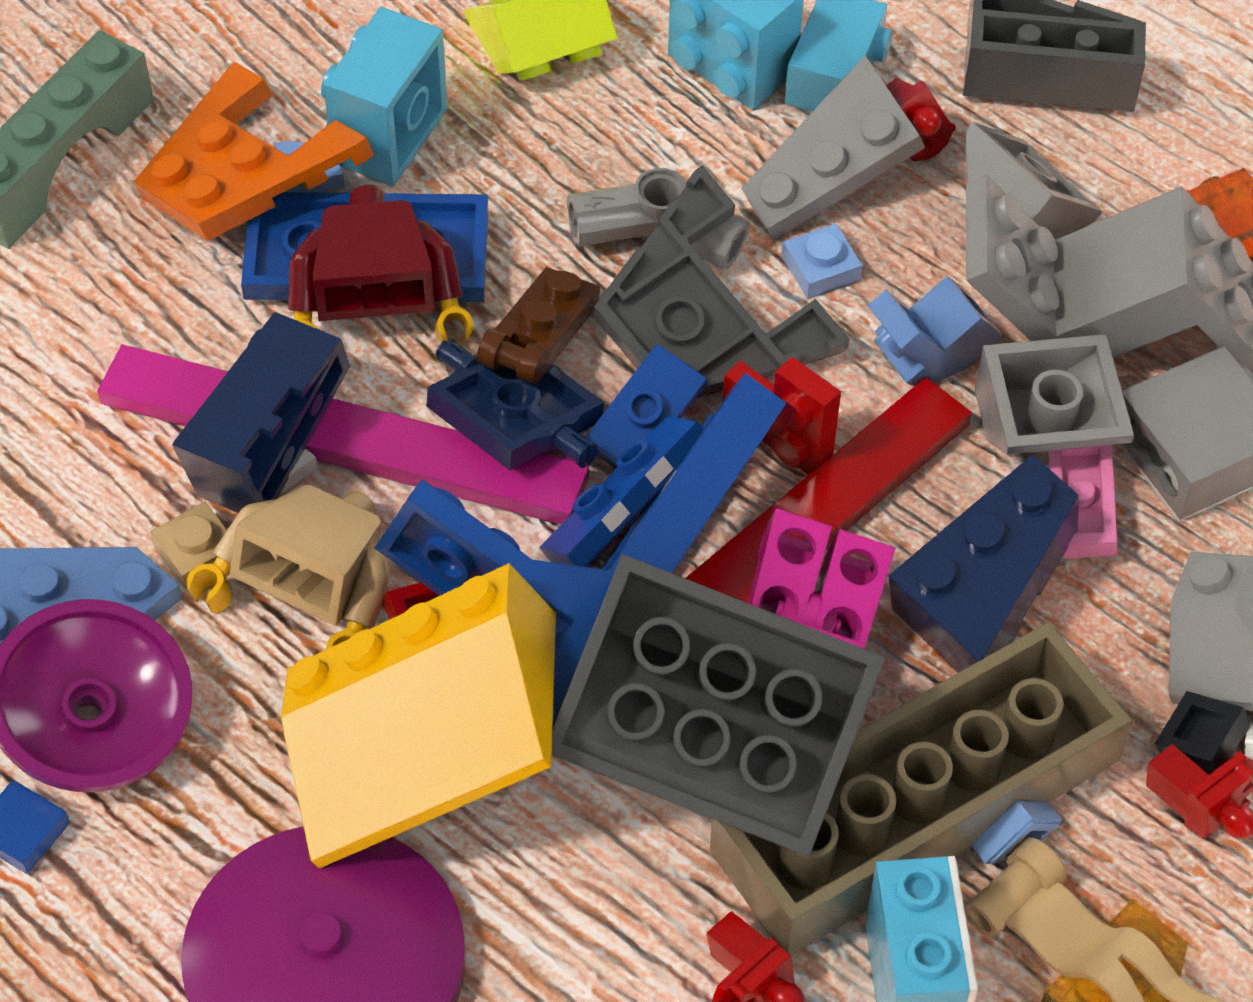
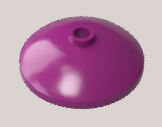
(97, 658)

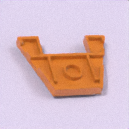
(222, 175)

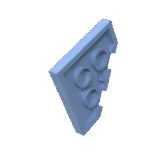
(48, 576)

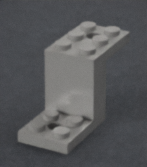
(1120, 277)

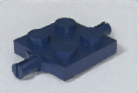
(512, 416)

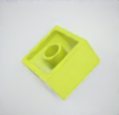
(530, 33)

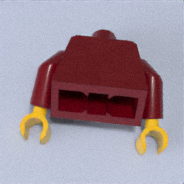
(375, 263)

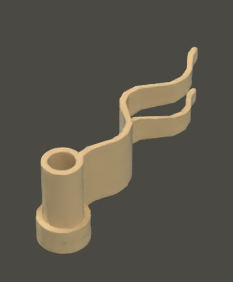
(1065, 934)

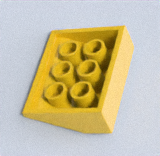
(421, 713)

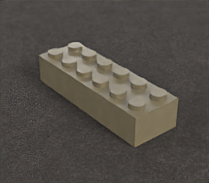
(934, 782)

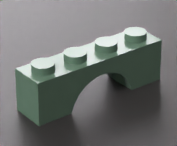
(96, 88)

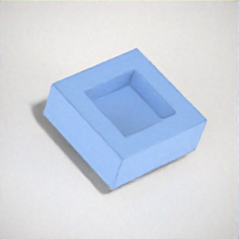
(821, 261)

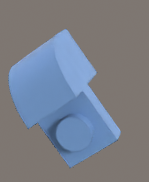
(934, 335)

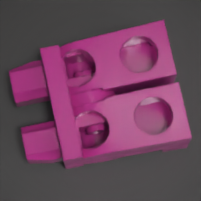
(847, 586)

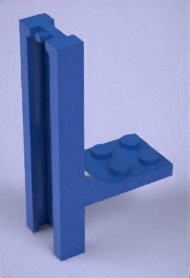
(448, 545)

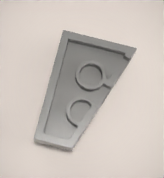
(833, 152)

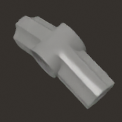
(635, 212)

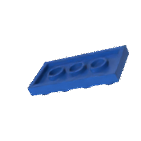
(281, 230)

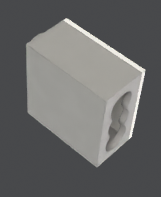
(1194, 432)

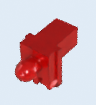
(924, 115)
(1203, 798)
(757, 965)

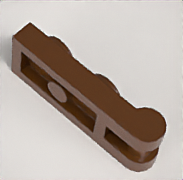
(539, 325)

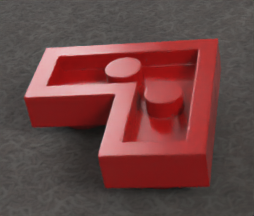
(808, 423)

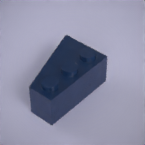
(262, 414)
(987, 566)

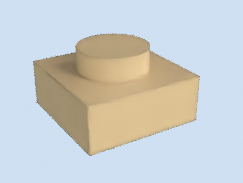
(189, 540)

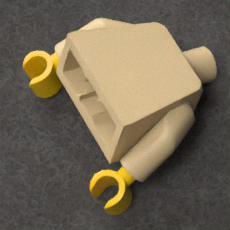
(305, 553)

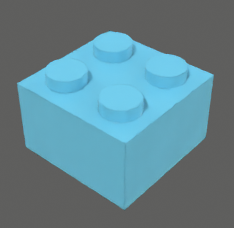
(736, 43)
(389, 90)

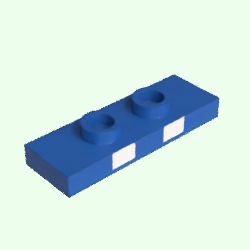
(613, 504)

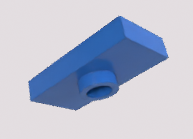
(656, 390)

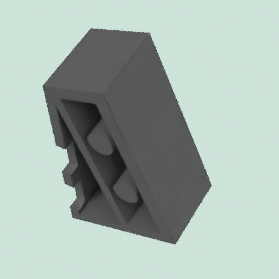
(1054, 54)

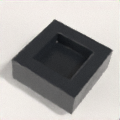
(1205, 730)

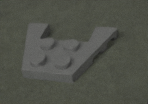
(681, 304)

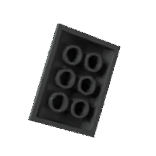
(715, 705)

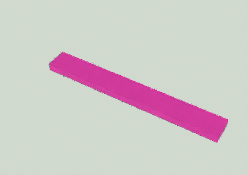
(361, 439)

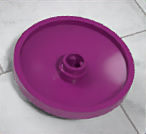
(337, 933)

